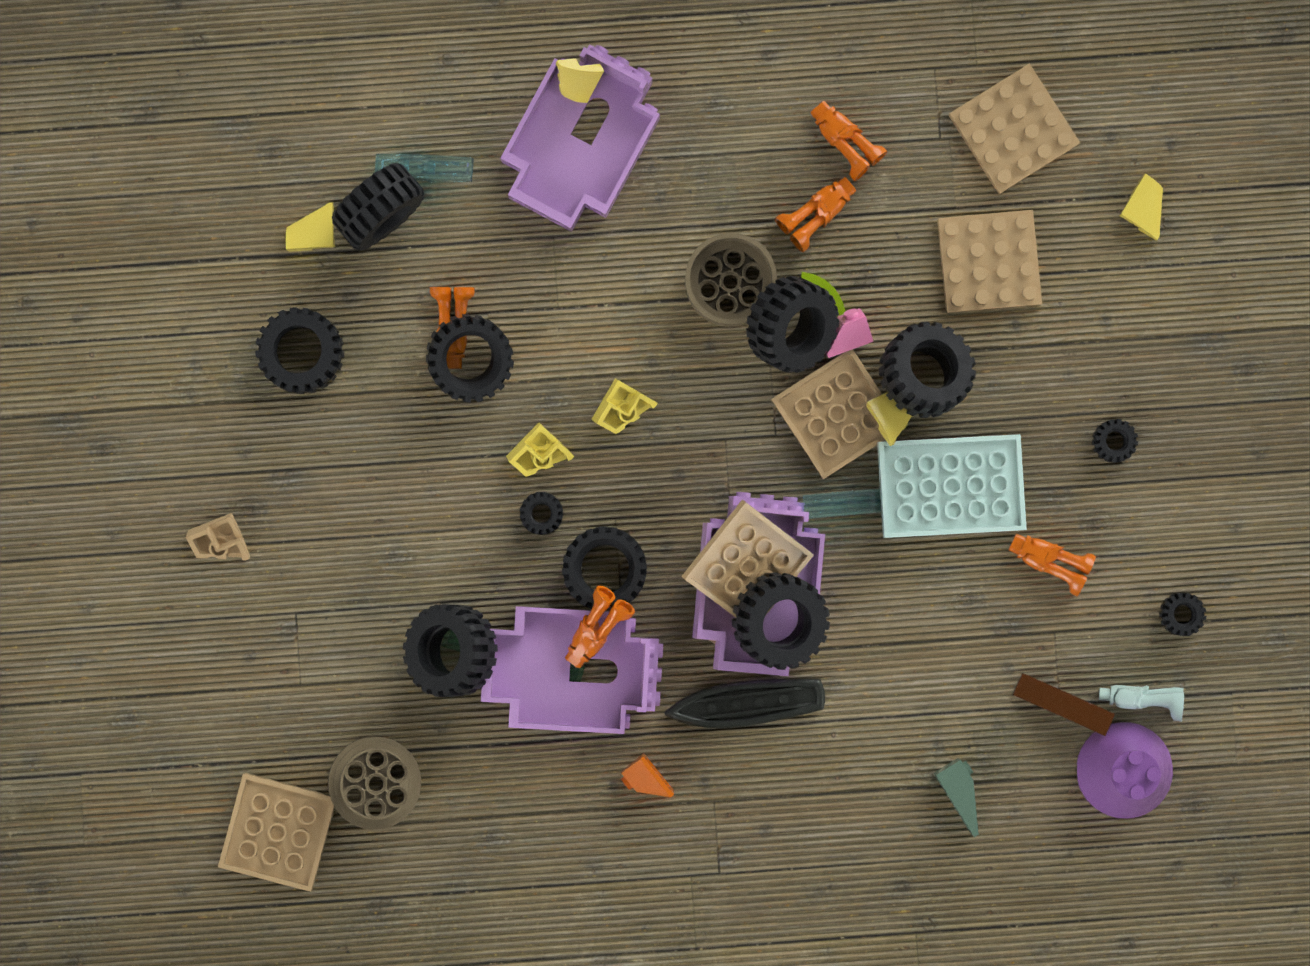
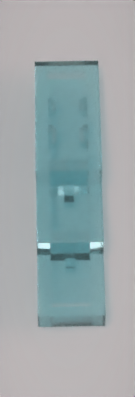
(430, 167)
(842, 503)

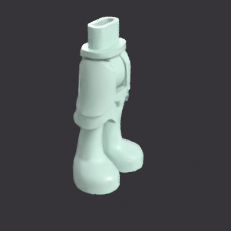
(1141, 697)

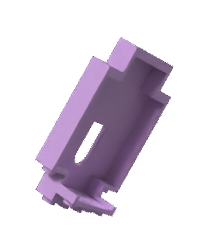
(565, 173)
(715, 623)
(536, 675)

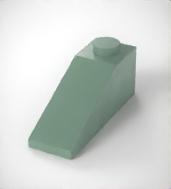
(959, 788)

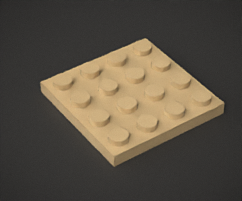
(1014, 129)
(989, 261)
(831, 413)
(742, 552)
(277, 832)

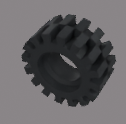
(1128, 435)
(534, 500)
(1194, 605)

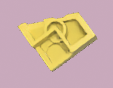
(578, 81)
(1145, 207)
(312, 231)
(621, 406)
(889, 417)
(538, 451)

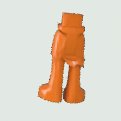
(839, 132)
(825, 203)
(461, 297)
(1041, 555)
(592, 637)

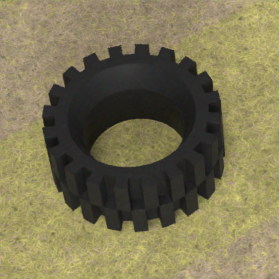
(330, 350)
(476, 387)
(604, 536)

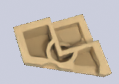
(218, 539)

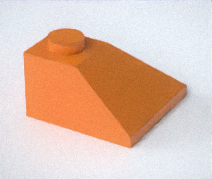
(646, 778)

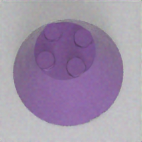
(1125, 770)

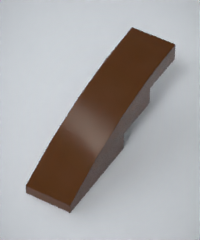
(1063, 704)

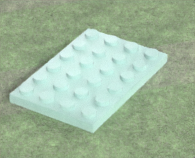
(951, 486)

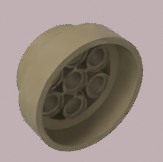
(716, 250)
(359, 753)

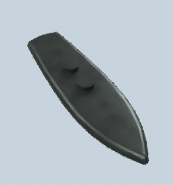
(749, 703)

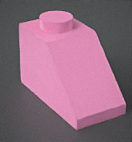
(851, 333)

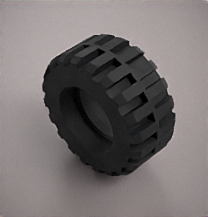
(378, 206)
(774, 312)
(950, 354)
(804, 638)
(424, 654)

